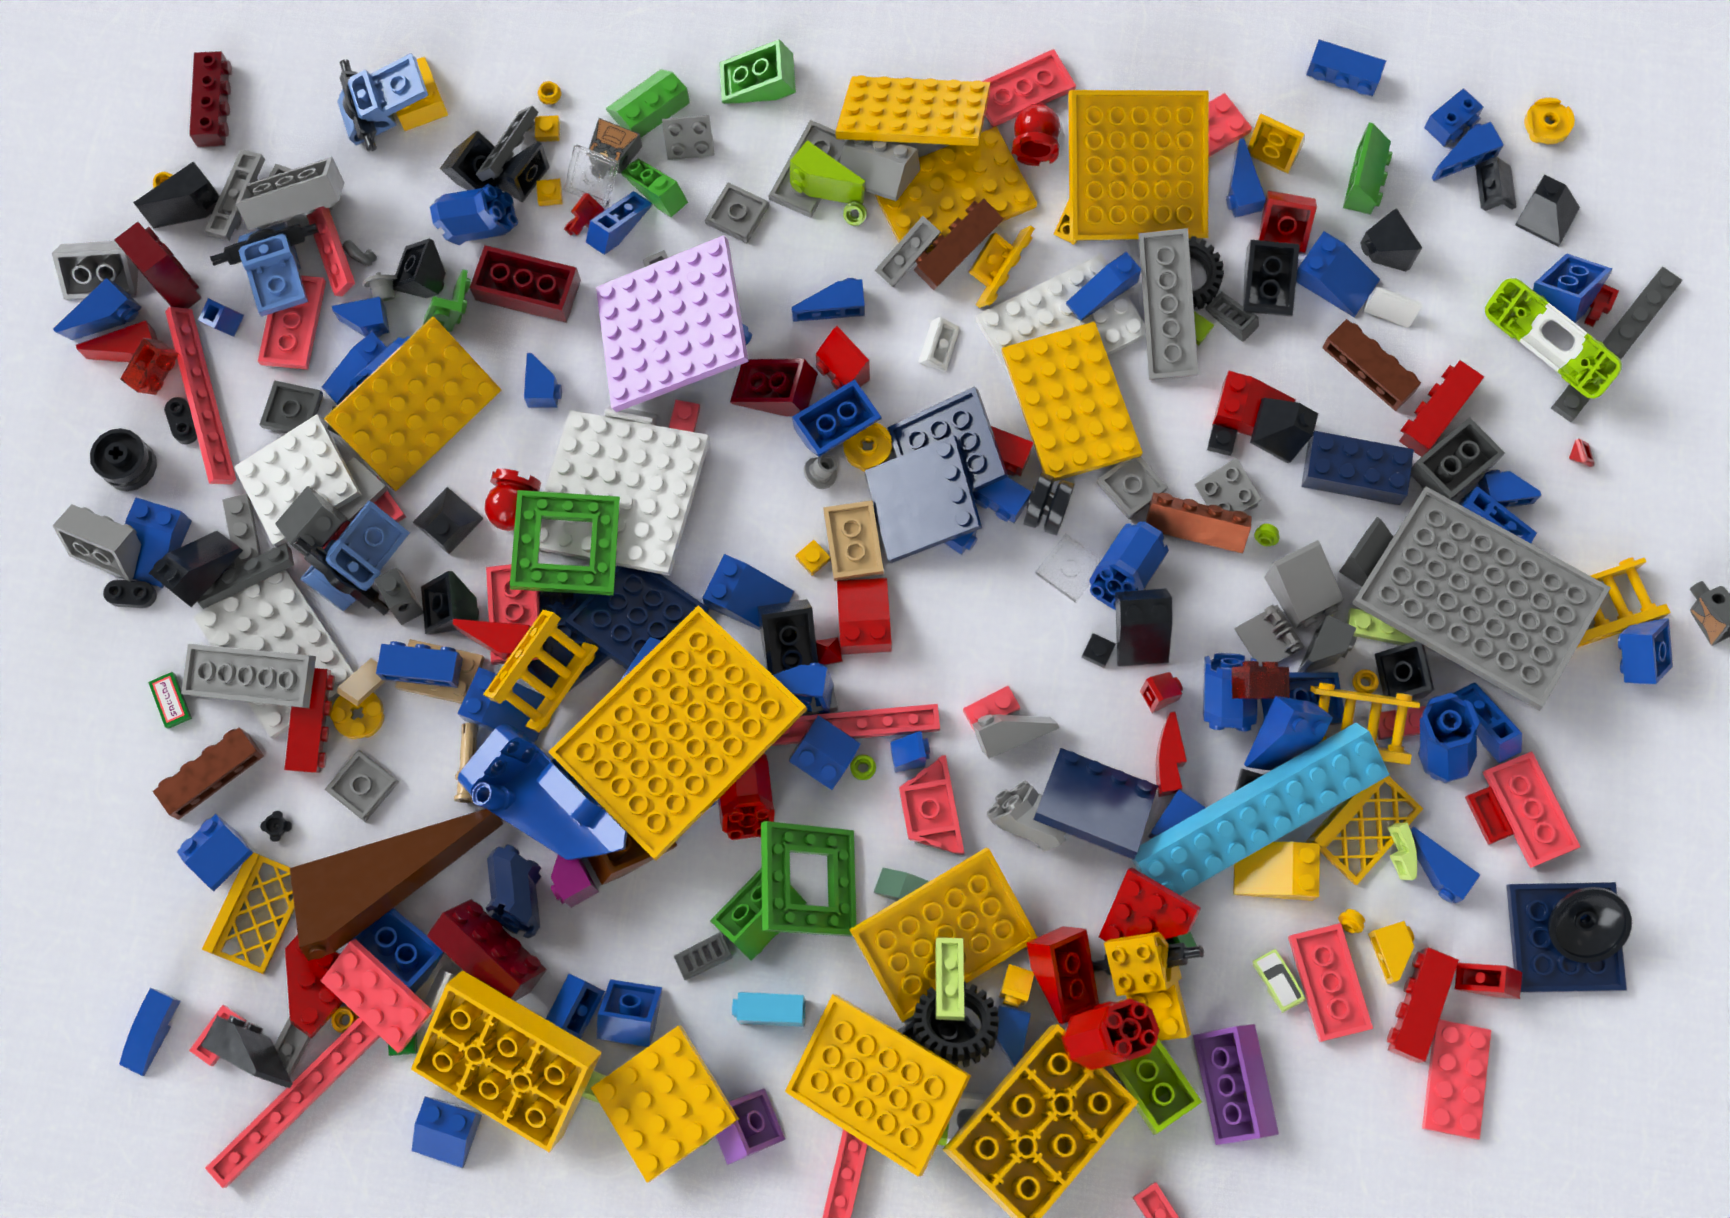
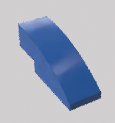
(148, 1031)

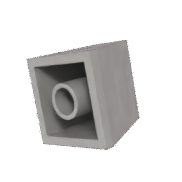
(1305, 585)

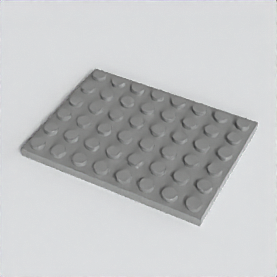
(1482, 597)

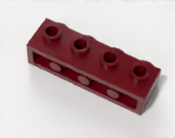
(210, 99)

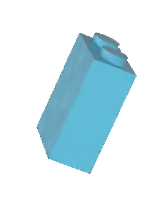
(769, 1009)

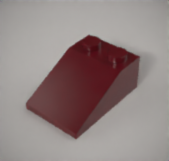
(775, 385)

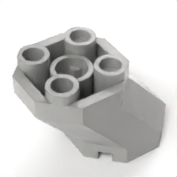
(1016, 812)

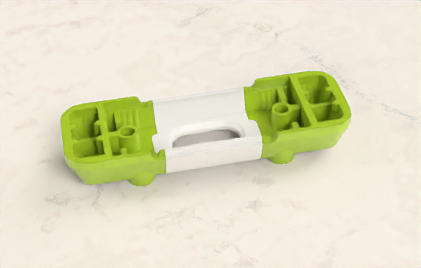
(1522, 316)

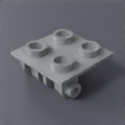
(688, 137)
(1229, 488)
(1269, 636)

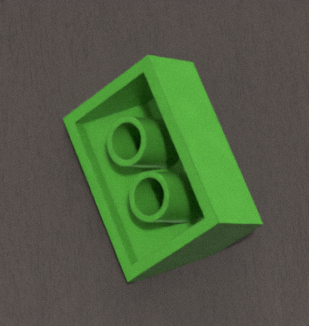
(650, 103)
(1368, 171)
(742, 918)

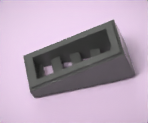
(1243, 327)
(717, 938)

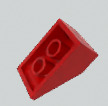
(1241, 402)
(864, 616)
(1064, 971)

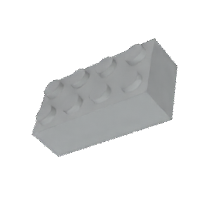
(290, 194)

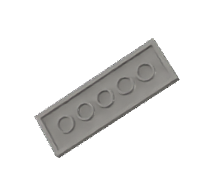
(1168, 304)
(248, 675)

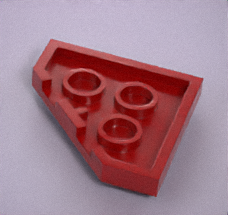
(1147, 908)
(309, 999)

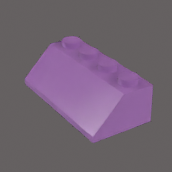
(1235, 1084)

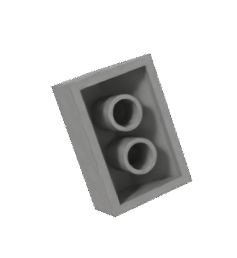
(883, 165)
(86, 265)
(99, 541)

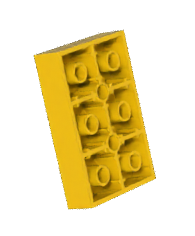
(505, 1060)
(1039, 1128)

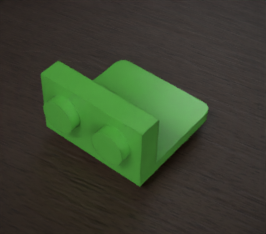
(449, 311)

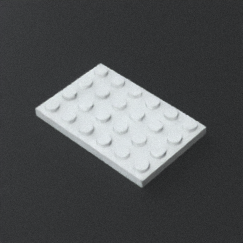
(1045, 311)
(274, 619)

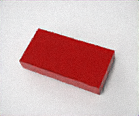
(1489, 815)

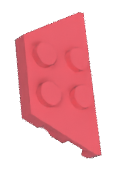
(931, 808)

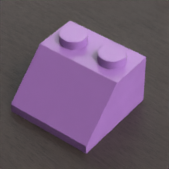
(754, 1129)

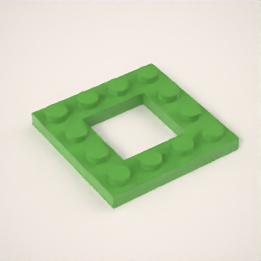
(534, 576)
(777, 911)

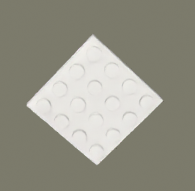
(288, 466)

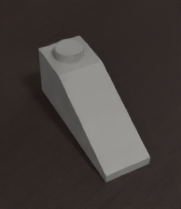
(1005, 732)

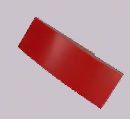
(1169, 757)

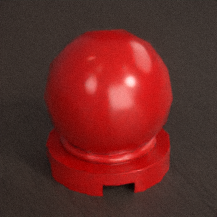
(1036, 135)
(502, 499)

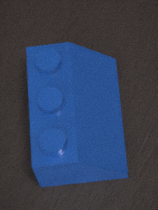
(835, 418)
(401, 948)

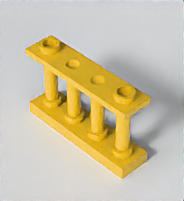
(1649, 611)
(516, 668)
(1395, 751)

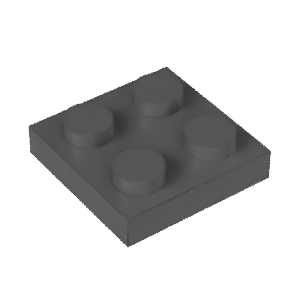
(289, 406)

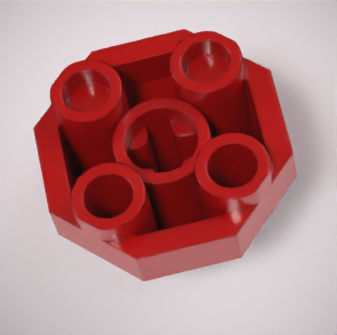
(747, 802)
(1110, 1034)

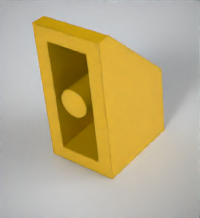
(1393, 948)

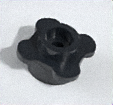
(283, 826)

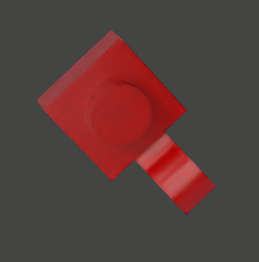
(584, 211)
(1602, 303)

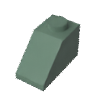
(897, 884)

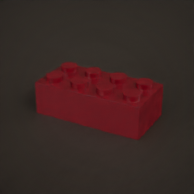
(159, 266)
(525, 283)
(486, 950)

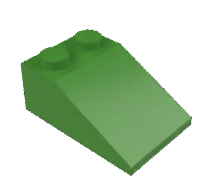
(758, 74)

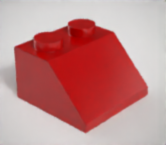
(1287, 219)
(842, 360)

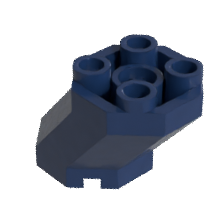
(514, 890)

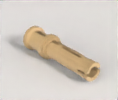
(467, 750)

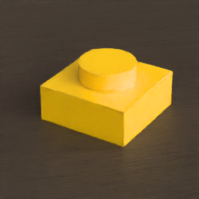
(547, 128)
(549, 192)
(812, 557)

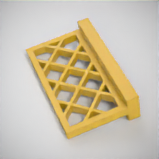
(1345, 811)
(232, 909)

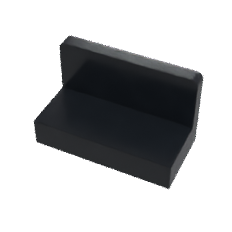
(1495, 184)

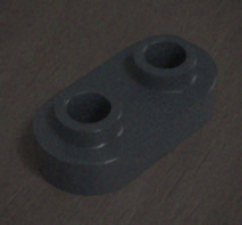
(180, 419)
(128, 593)

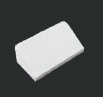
(1392, 307)
(939, 344)
(632, 415)
(436, 991)

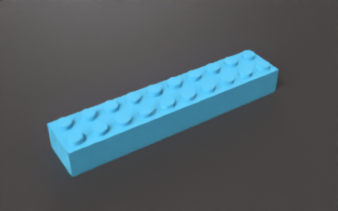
(1263, 810)

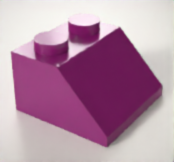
(572, 881)

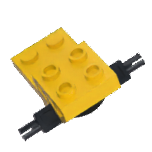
(1149, 973)

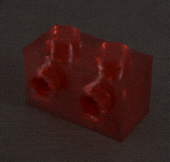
(149, 366)
(1260, 682)

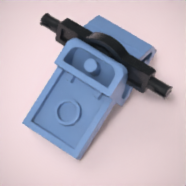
(372, 98)
(271, 265)
(353, 561)

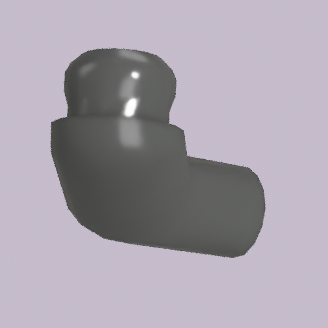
(356, 254)

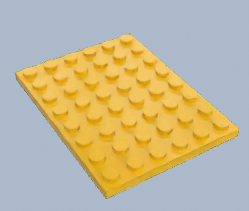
(677, 732)

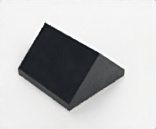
(1405, 671)

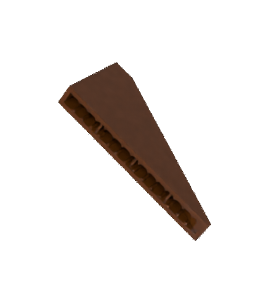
(356, 887)

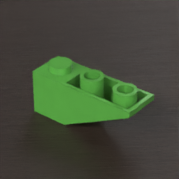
(656, 187)

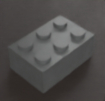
(1457, 460)

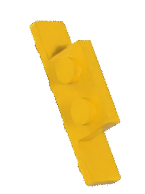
(996, 261)

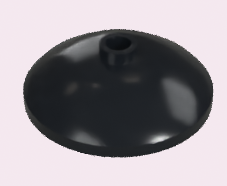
(1598, 934)

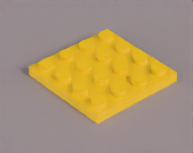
(664, 1103)

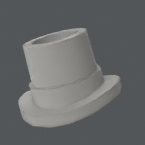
(381, 286)
(821, 471)

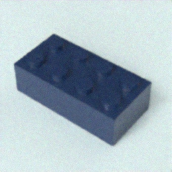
(1357, 468)

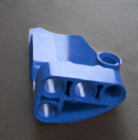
(539, 797)

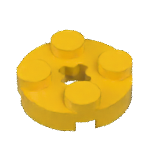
(1545, 133)
(867, 459)
(366, 726)

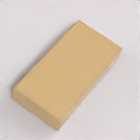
(361, 683)

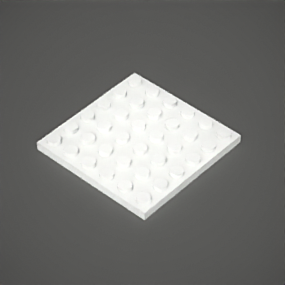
(642, 464)

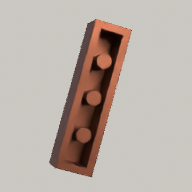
(958, 244)
(1371, 364)
(1199, 522)
(207, 773)

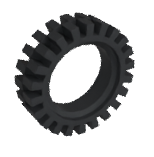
(1213, 272)
(963, 1051)

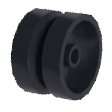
(123, 459)
(1046, 503)

